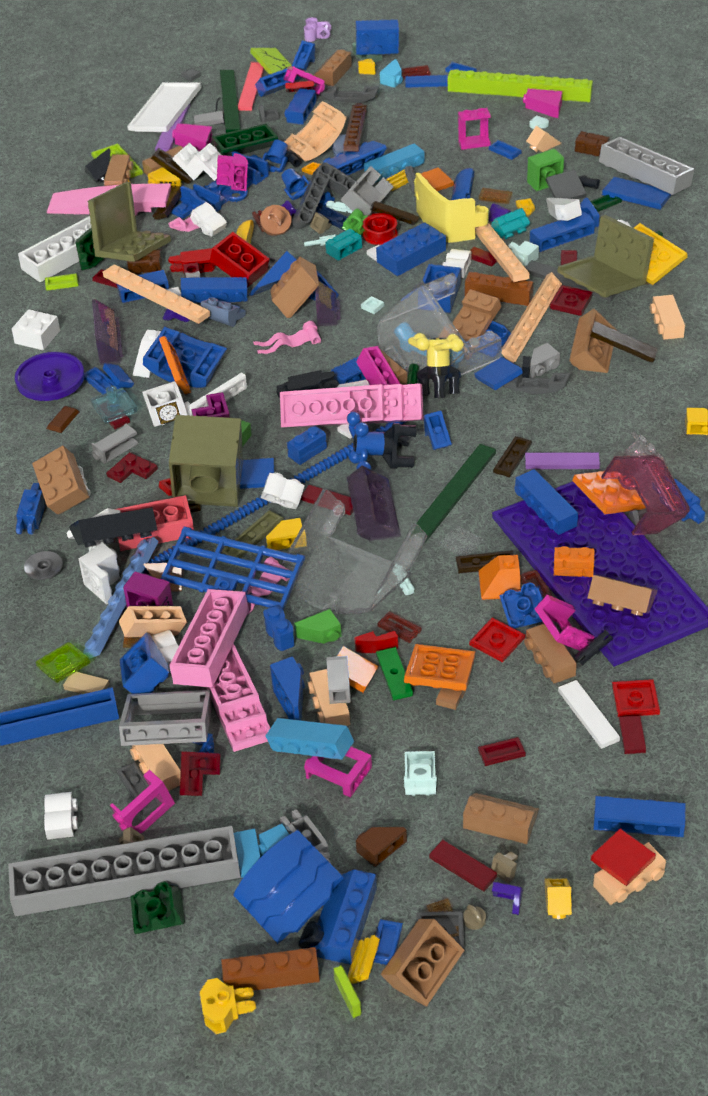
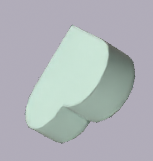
(539, 122)

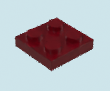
(571, 300)

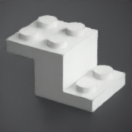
(196, 162)
(100, 570)

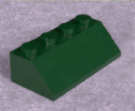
(244, 140)

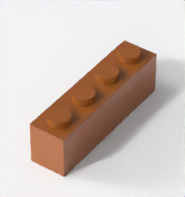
(500, 287)
(272, 969)

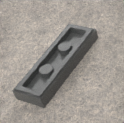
(135, 784)

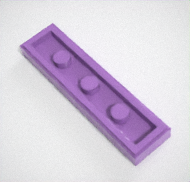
(562, 460)

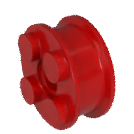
(379, 228)

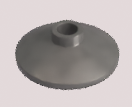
(43, 565)

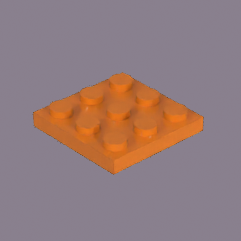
(608, 493)
(440, 667)

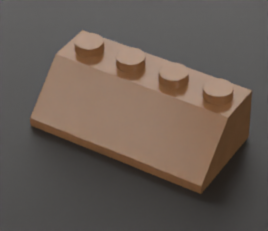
(588, 352)

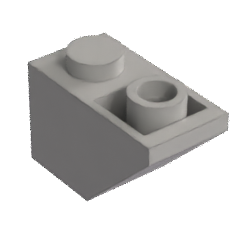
(544, 359)
(338, 679)

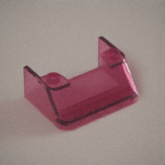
(654, 486)

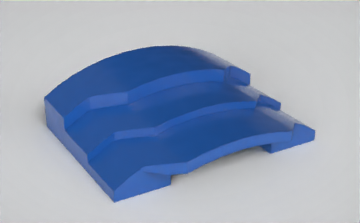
(197, 358)
(287, 886)

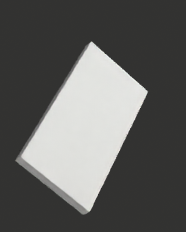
(164, 107)

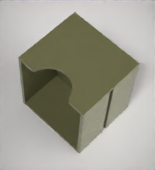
(206, 459)

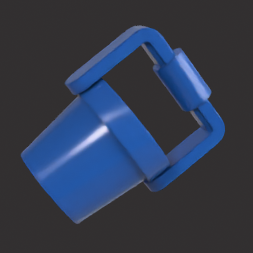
(277, 155)
(294, 183)

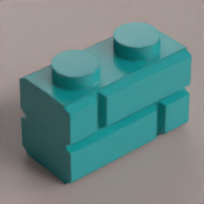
(511, 223)
(343, 244)

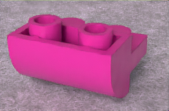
(232, 171)

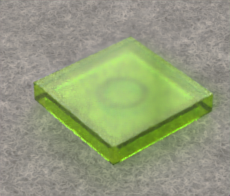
(62, 662)

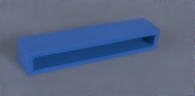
(57, 716)

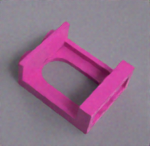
(292, 72)
(473, 141)
(559, 611)
(350, 781)
(155, 789)

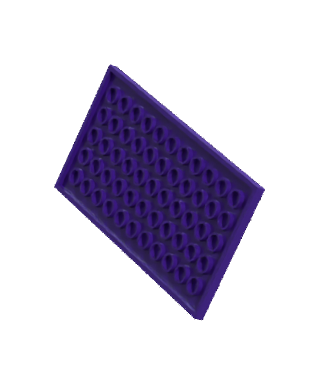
(617, 556)

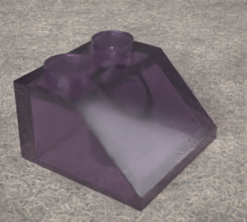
(327, 306)

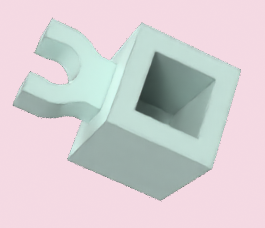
(525, 252)

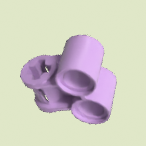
(315, 29)

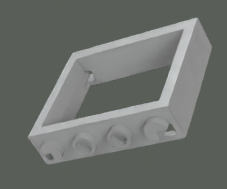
(165, 731)

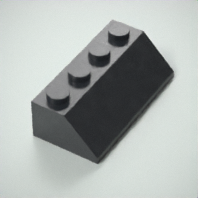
(113, 527)

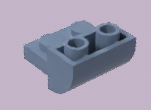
(223, 311)

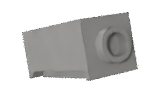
(114, 444)

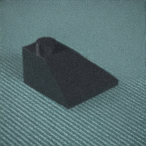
(98, 167)

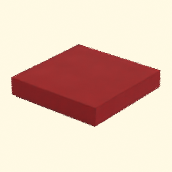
(295, 86)
(497, 639)
(635, 698)
(623, 857)

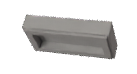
(209, 118)

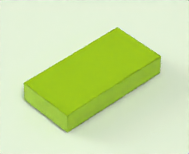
(60, 282)
(347, 991)

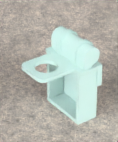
(420, 773)

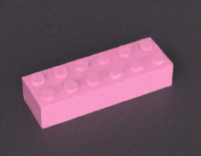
(209, 638)

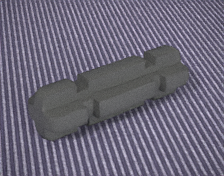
(410, 176)

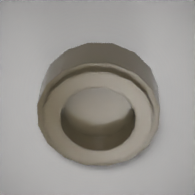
(474, 917)

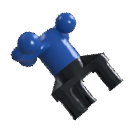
(379, 443)

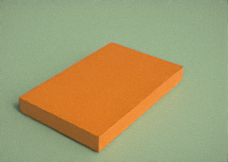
(175, 365)

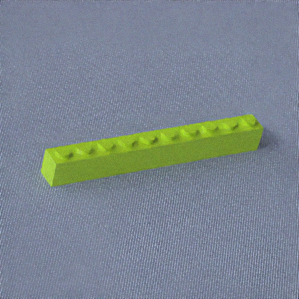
(517, 85)

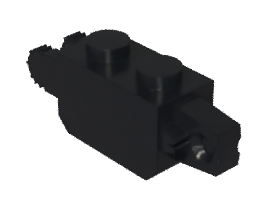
(309, 381)

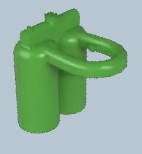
(355, 222)

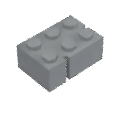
(363, 194)

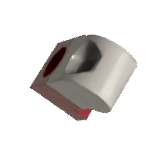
(196, 274)

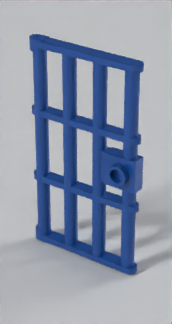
(229, 581)

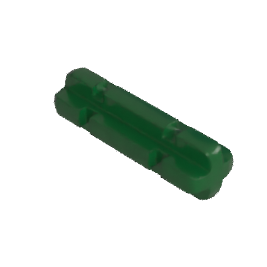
(412, 378)

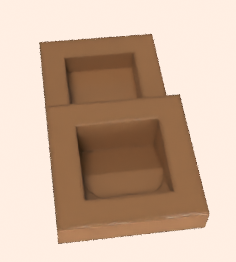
(449, 698)

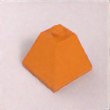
(499, 576)

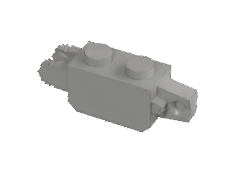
(308, 829)

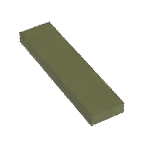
(255, 533)

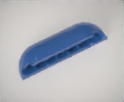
(463, 184)

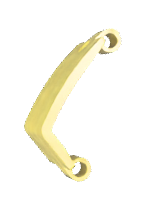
(451, 217)

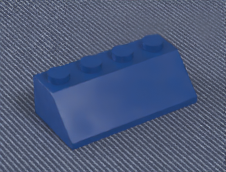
(354, 160)
(346, 916)

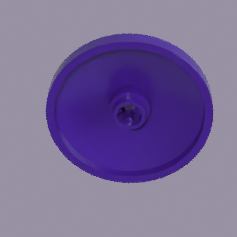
(49, 376)

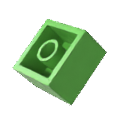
(543, 166)

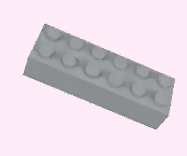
(646, 165)

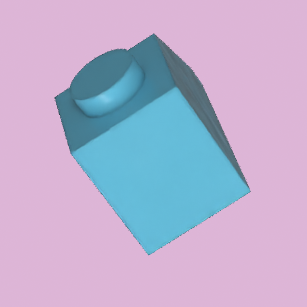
(391, 74)

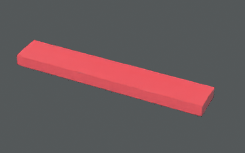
(249, 90)

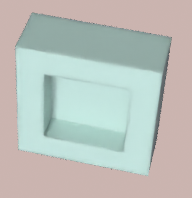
(372, 305)

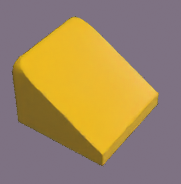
(366, 66)

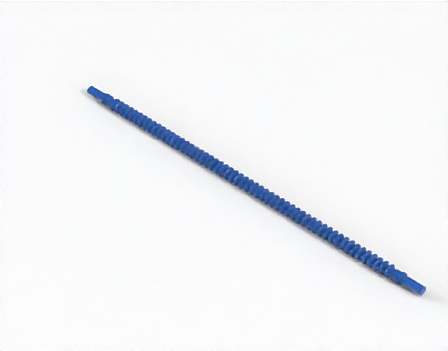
(258, 502)

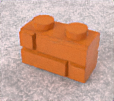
(573, 561)

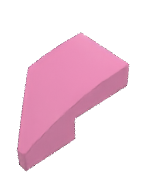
(186, 225)

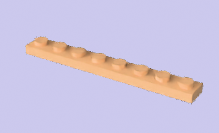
(502, 253)
(156, 294)
(531, 318)

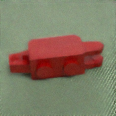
(201, 257)

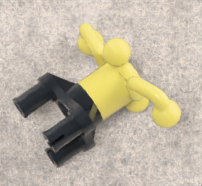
(438, 363)

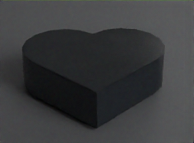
(311, 935)

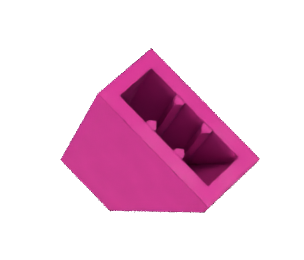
(543, 101)
(196, 135)

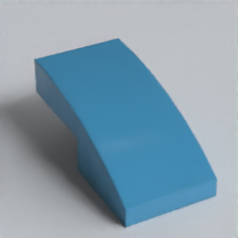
(246, 849)

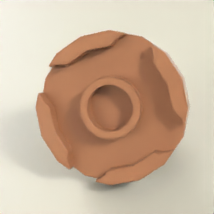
(275, 220)

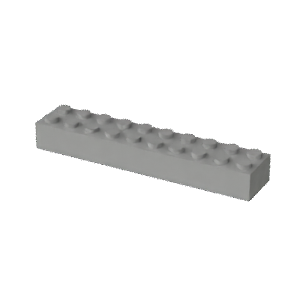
(122, 870)

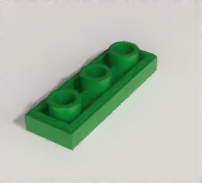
(394, 673)

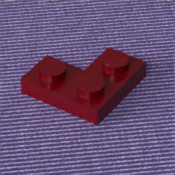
(131, 464)
(193, 768)

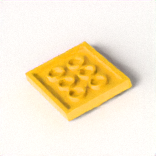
(664, 255)

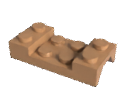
(476, 314)

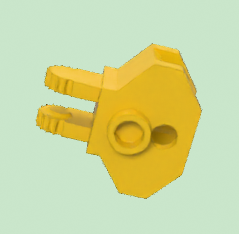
(221, 1004)

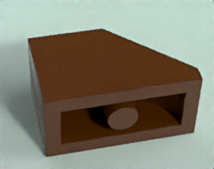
(380, 843)

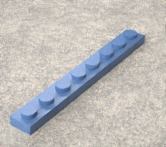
(117, 602)

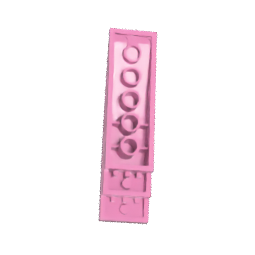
(76, 201)
(332, 405)
(238, 704)

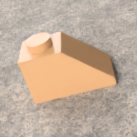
(541, 140)

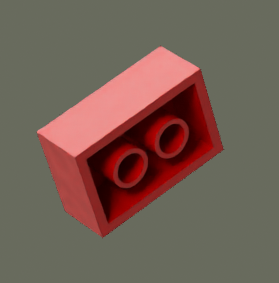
(239, 258)

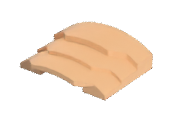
(318, 133)

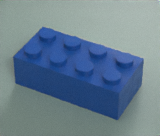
(411, 249)

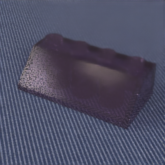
(107, 333)
(372, 505)

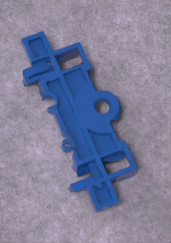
(218, 195)

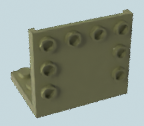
(116, 229)
(618, 261)

